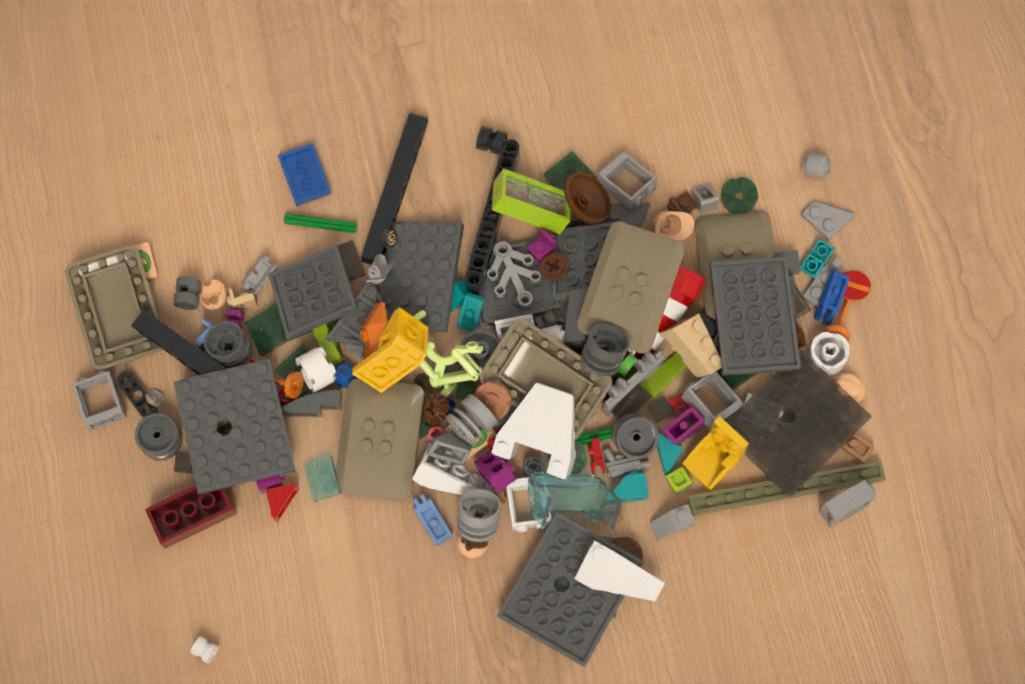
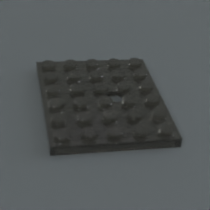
(823, 423)

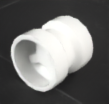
(204, 649)

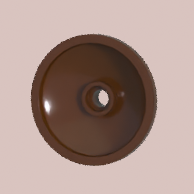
(587, 198)

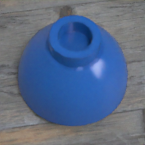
(344, 374)

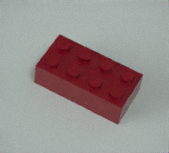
(188, 514)

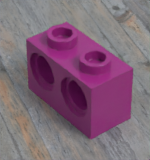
(495, 470)

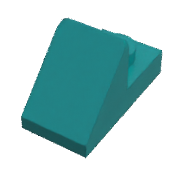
(470, 312)

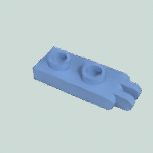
(432, 520)

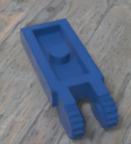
(831, 297)

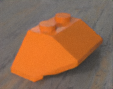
(373, 328)

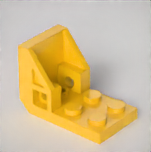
(399, 352)
(716, 455)

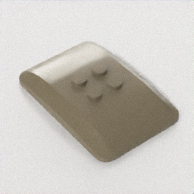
(731, 238)
(632, 283)
(108, 298)
(533, 356)
(379, 440)

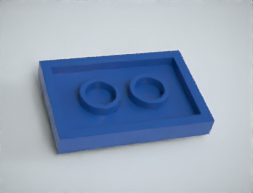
(304, 174)

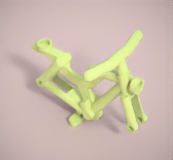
(459, 354)

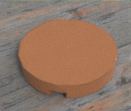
(495, 398)

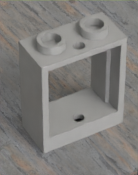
(620, 163)
(721, 389)
(103, 418)
(848, 503)

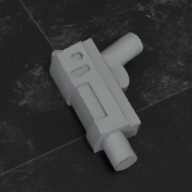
(619, 466)

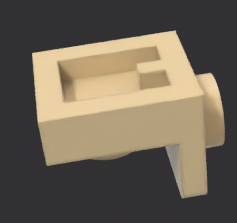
(244, 301)

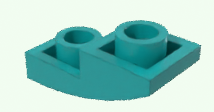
(817, 258)

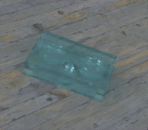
(322, 478)

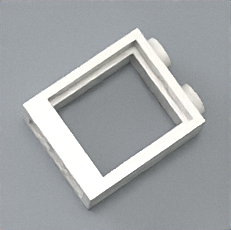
(518, 485)

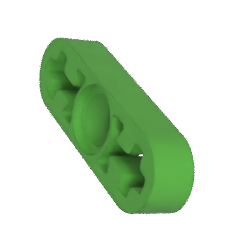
(625, 367)

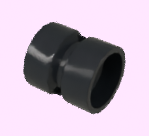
(491, 140)

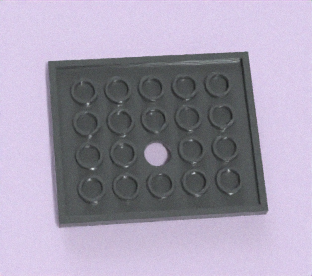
(258, 438)
(566, 620)

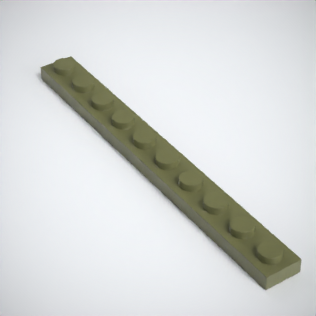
(769, 492)

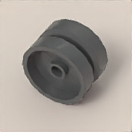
(485, 339)
(148, 432)
(634, 435)

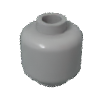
(816, 165)

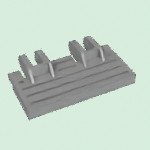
(621, 389)

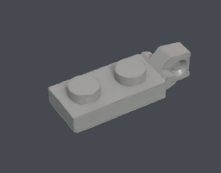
(816, 289)

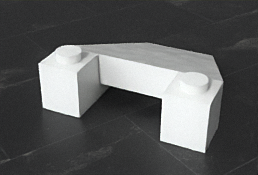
(544, 423)

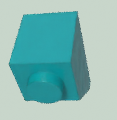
(632, 488)

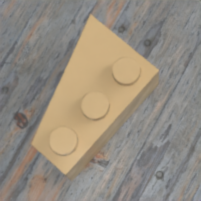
(694, 345)

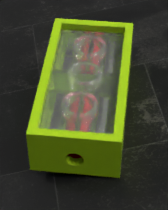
(530, 201)

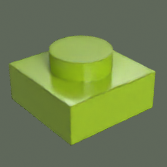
(678, 480)

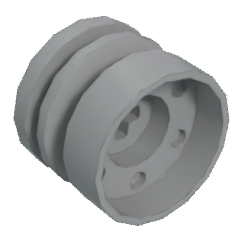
(474, 417)
(478, 515)

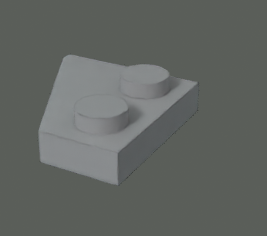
(826, 219)

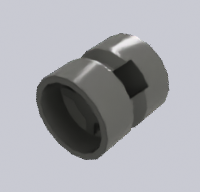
(187, 291)

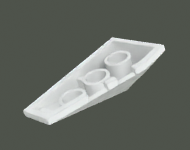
(446, 475)
(613, 573)

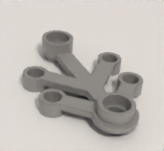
(512, 271)

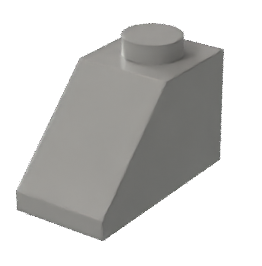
(673, 522)

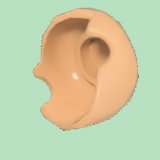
(213, 295)
(471, 549)

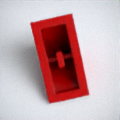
(280, 498)

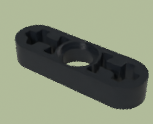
(129, 394)

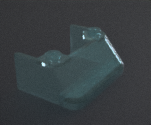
(574, 494)

